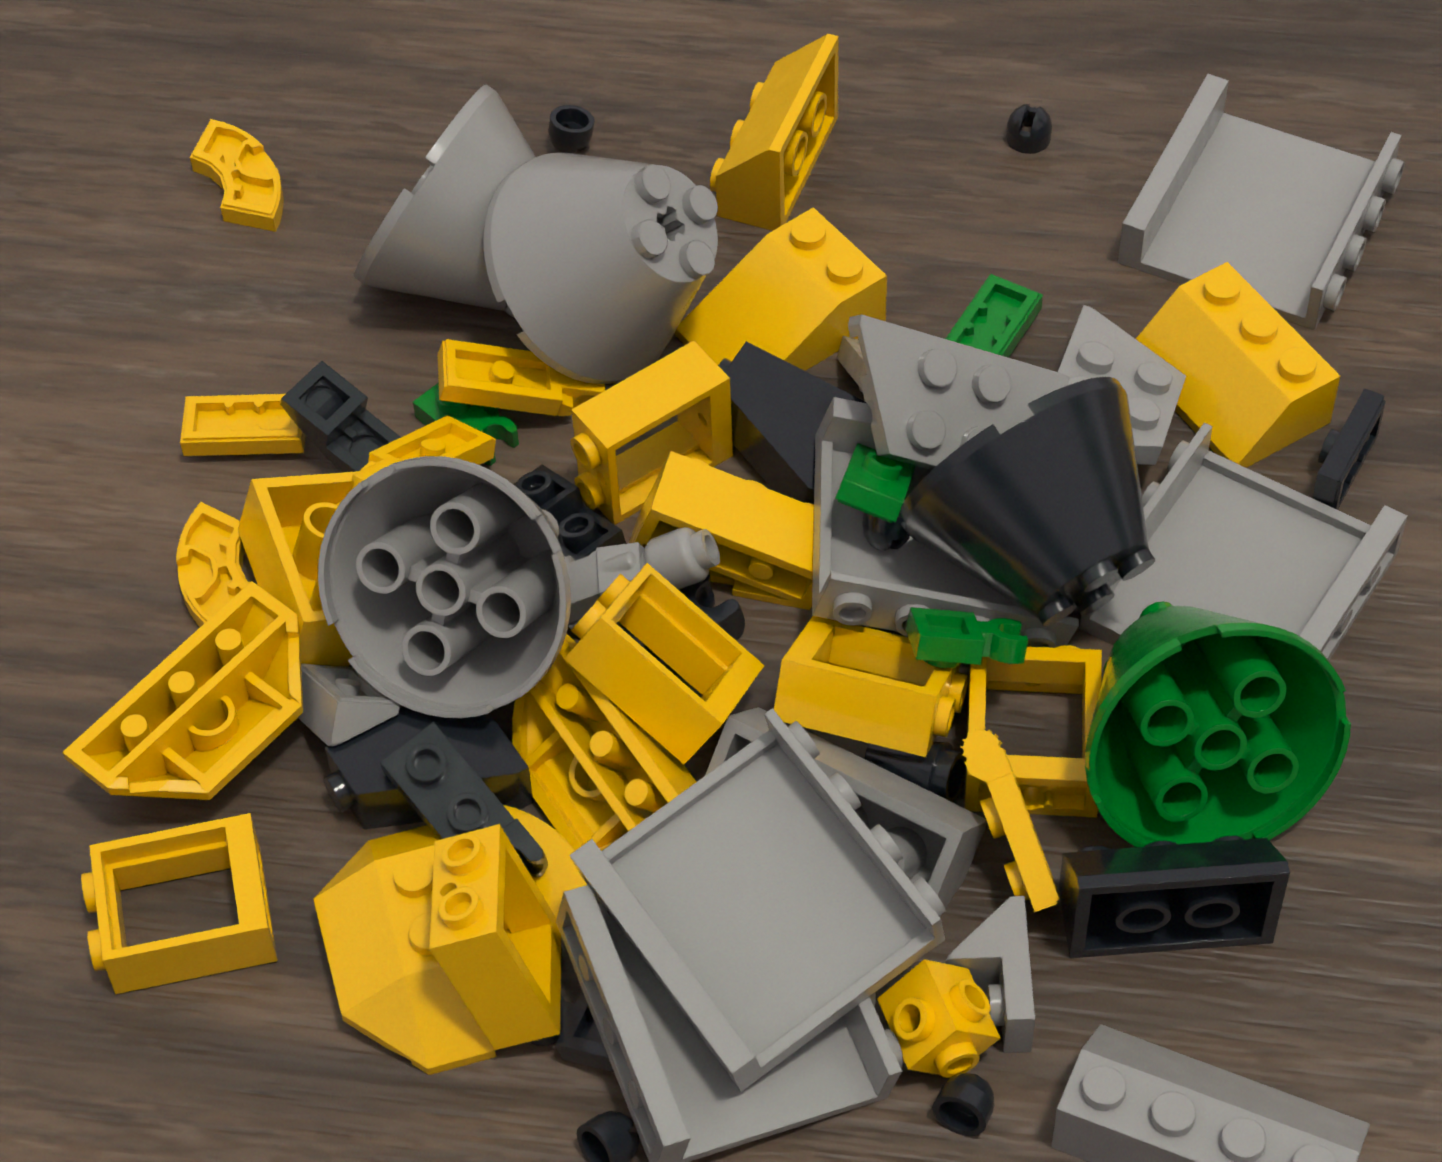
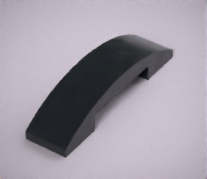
(336, 418)

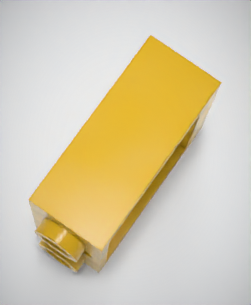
(678, 384)
(678, 636)
(867, 687)
(1046, 783)
(168, 857)
(496, 937)

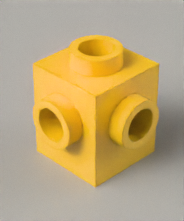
(939, 1018)

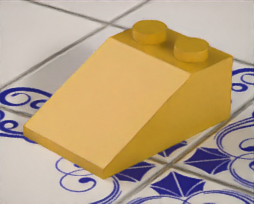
(789, 296)

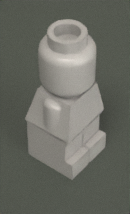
(678, 556)

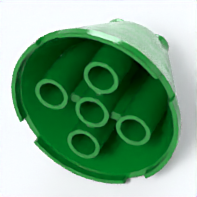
(1212, 728)

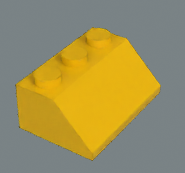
(780, 137)
(1241, 367)
(283, 541)

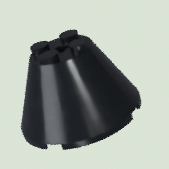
(1045, 506)

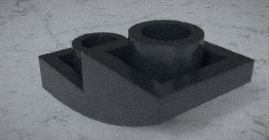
(579, 527)

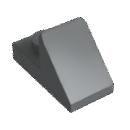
(1001, 967)

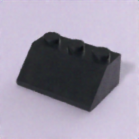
(1172, 896)

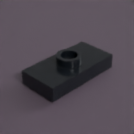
(1347, 449)

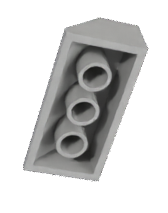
(930, 831)
(1162, 1106)

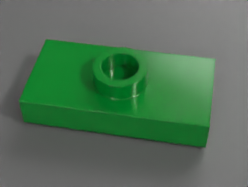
(997, 316)
(875, 484)

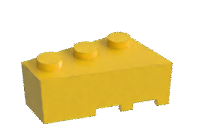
(758, 532)

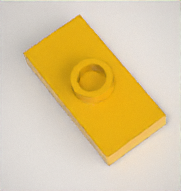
(238, 426)

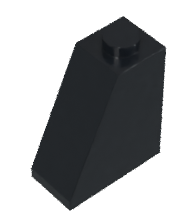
(777, 417)
(364, 788)

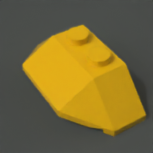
(201, 707)
(589, 760)
(380, 957)

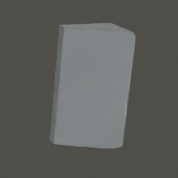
(341, 703)

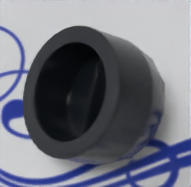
(570, 128)
(1040, 134)
(884, 534)
(964, 1104)
(607, 1138)

